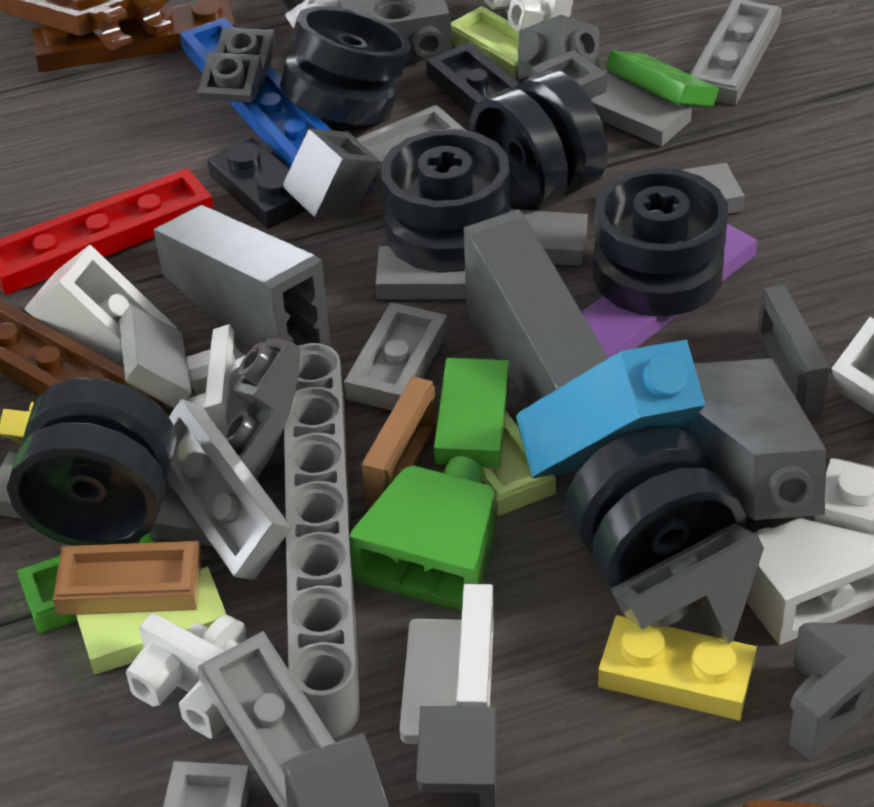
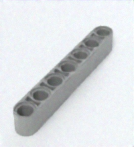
(318, 545)

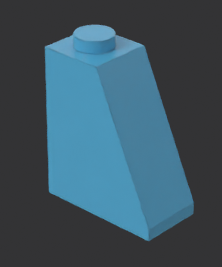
(612, 399)

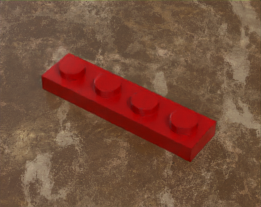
(105, 225)

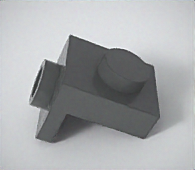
(554, 38)

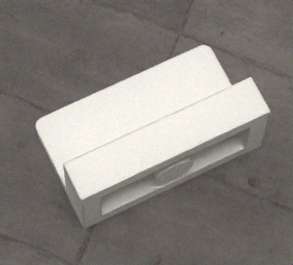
(449, 660)

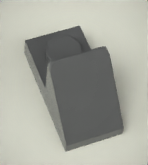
(710, 573)
(837, 685)

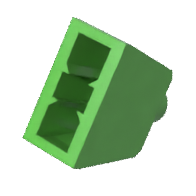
(428, 534)

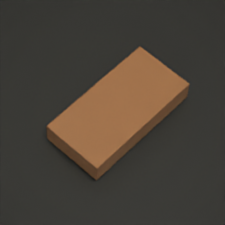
(401, 438)
(128, 578)

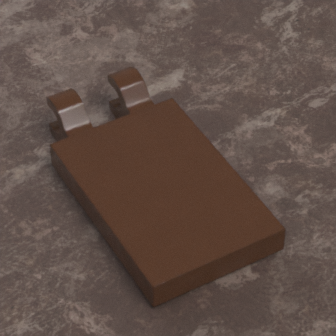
(92, 16)

